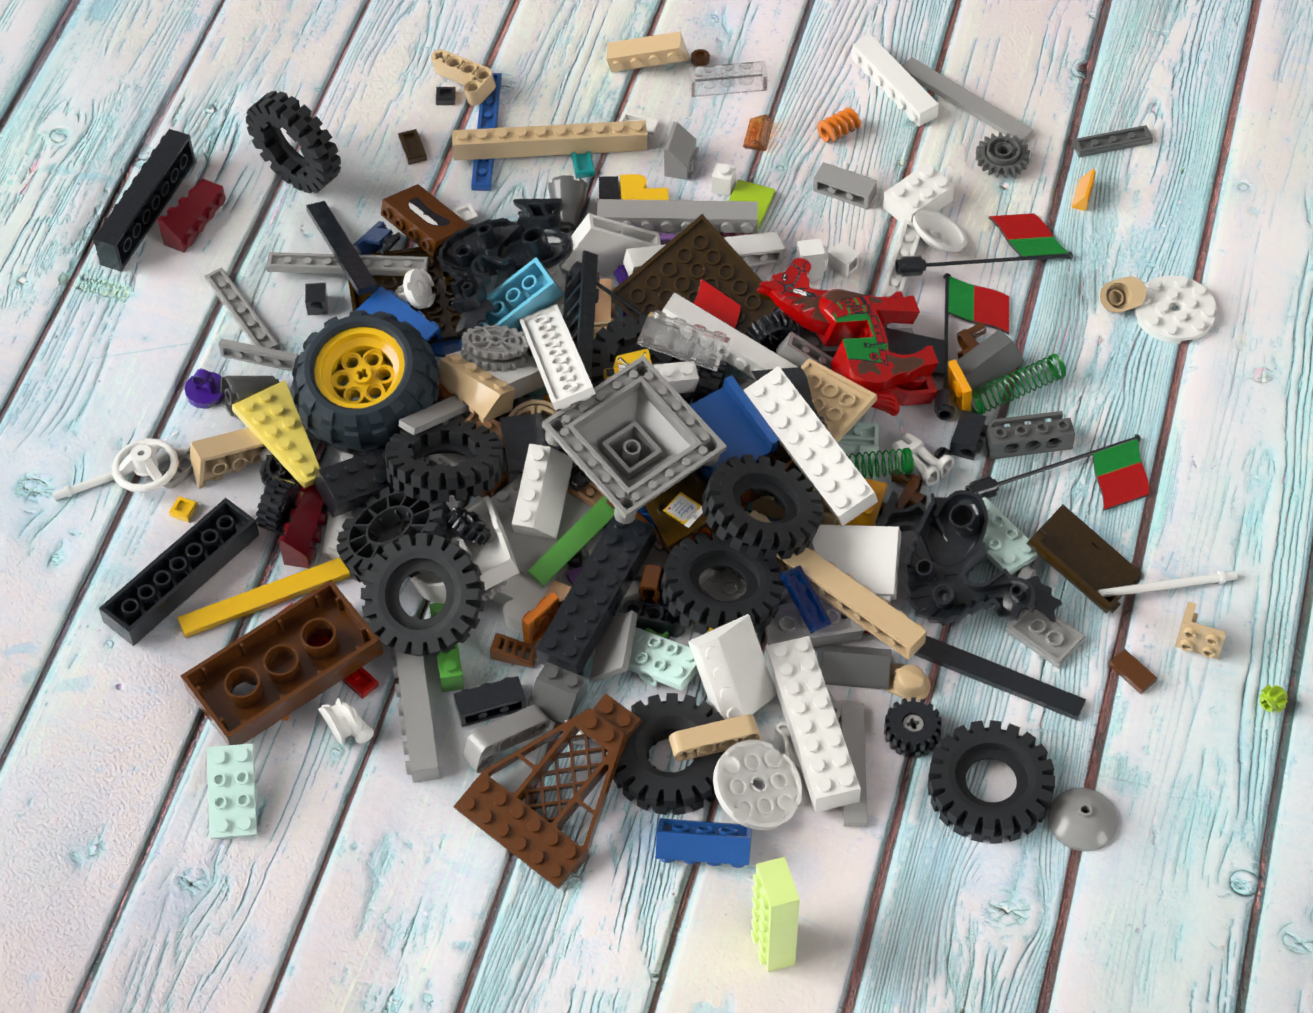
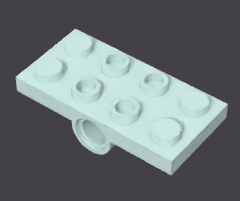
(862, 438)
(1006, 542)
(661, 660)
(232, 791)

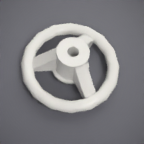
(144, 463)

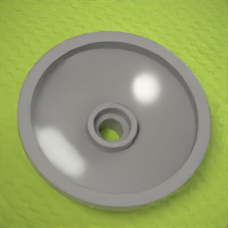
(1080, 829)

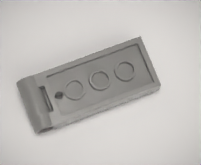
(790, 625)

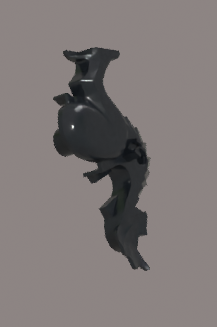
(503, 247)
(944, 553)

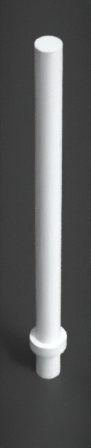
(69, 491)
(1220, 577)

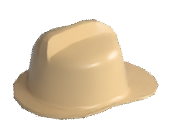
(1123, 294)
(908, 681)

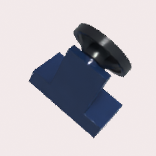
(375, 239)

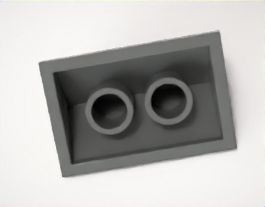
(990, 361)
(856, 666)

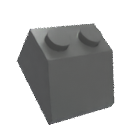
(558, 692)

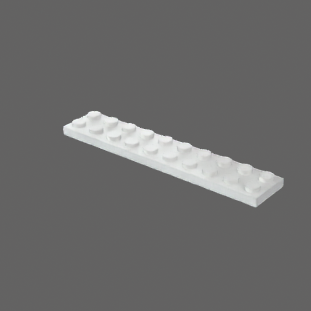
(557, 357)

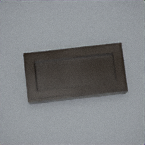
(412, 146)

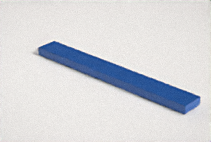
(487, 118)

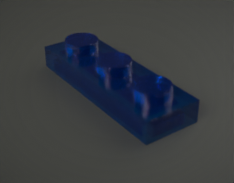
(805, 599)

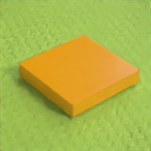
(959, 384)

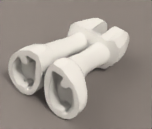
(937, 467)

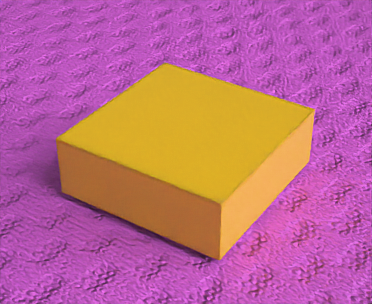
(183, 509)

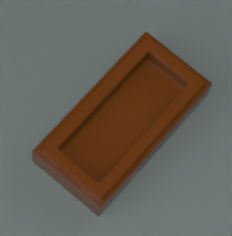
(1132, 671)

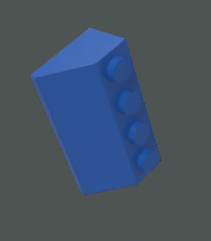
(703, 842)

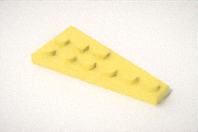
(279, 427)

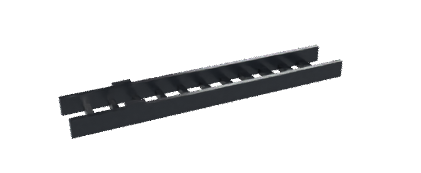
(580, 310)

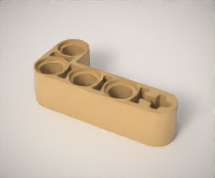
(476, 78)
(713, 737)

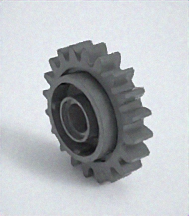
(1002, 155)

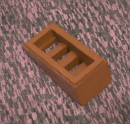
(509, 642)

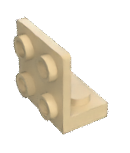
(1198, 637)

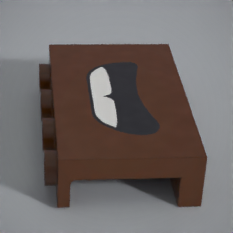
(421, 217)

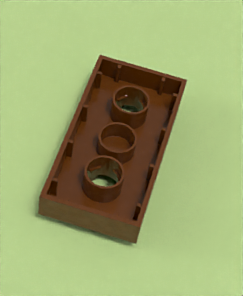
(282, 664)

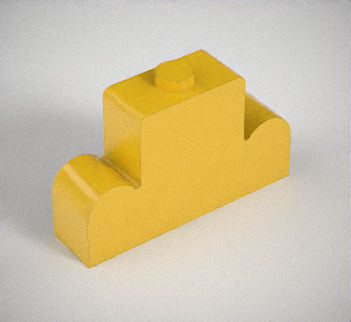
(635, 188)

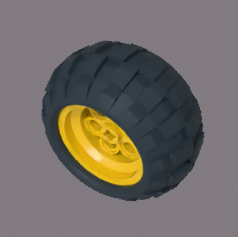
(349, 353)

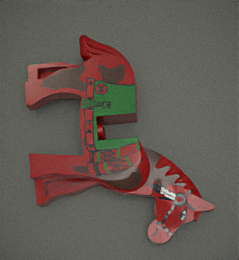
(857, 326)

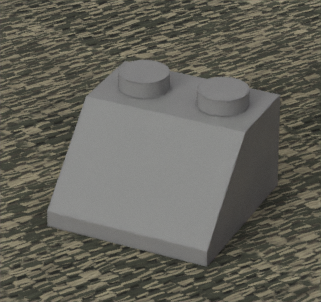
(679, 153)

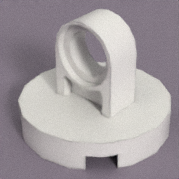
(417, 289)

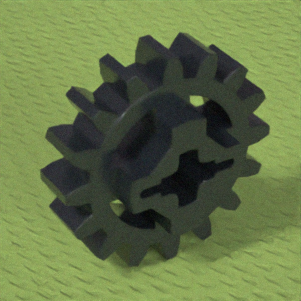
(469, 526)

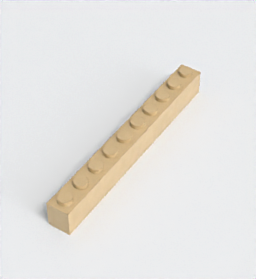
(549, 140)
(856, 601)

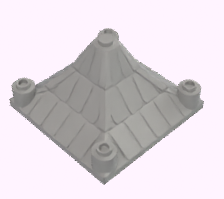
(634, 437)

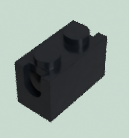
(968, 435)

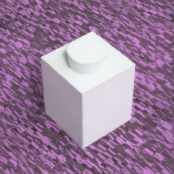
(723, 179)
(843, 259)

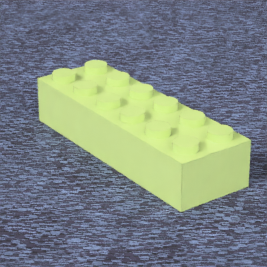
(775, 914)

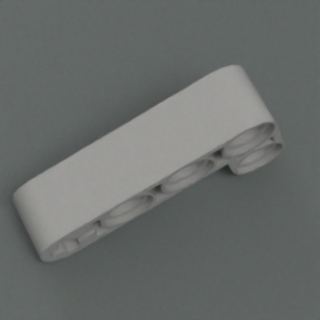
(503, 734)

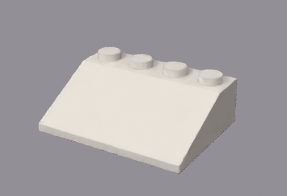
(733, 669)

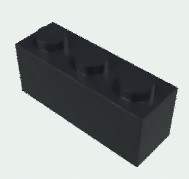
(489, 701)

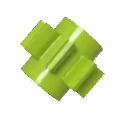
(1273, 698)

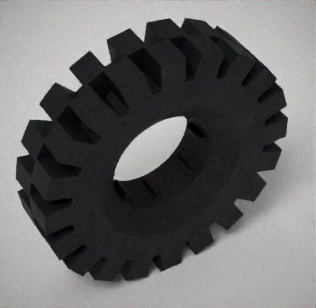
(360, 535)
(660, 788)

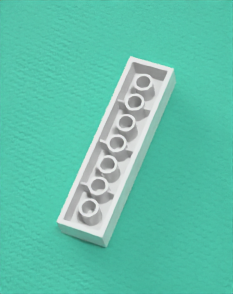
(811, 446)
(812, 724)

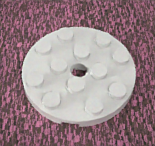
(1190, 322)
(747, 804)

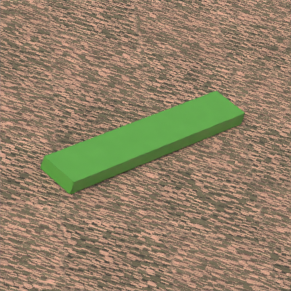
(572, 542)

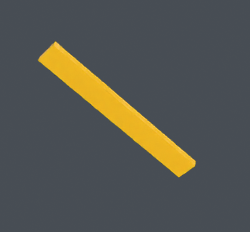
(262, 597)

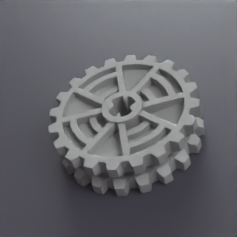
(495, 347)

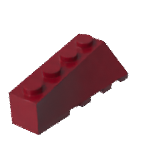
(191, 215)
(304, 529)

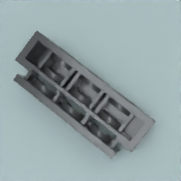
(1019, 433)

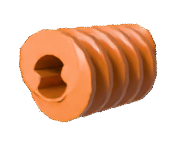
(838, 124)

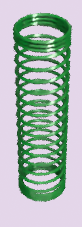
(1053, 371)
(907, 462)

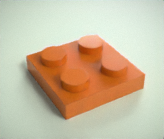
(538, 620)

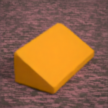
(1084, 191)

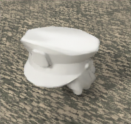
(345, 722)

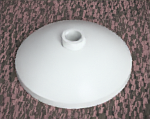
(939, 231)

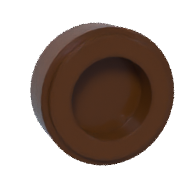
(700, 57)

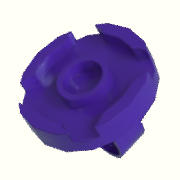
(204, 389)

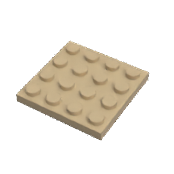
(836, 398)

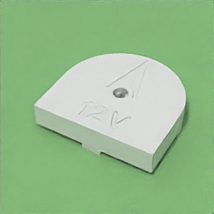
(493, 558)

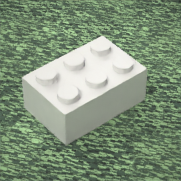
(918, 191)

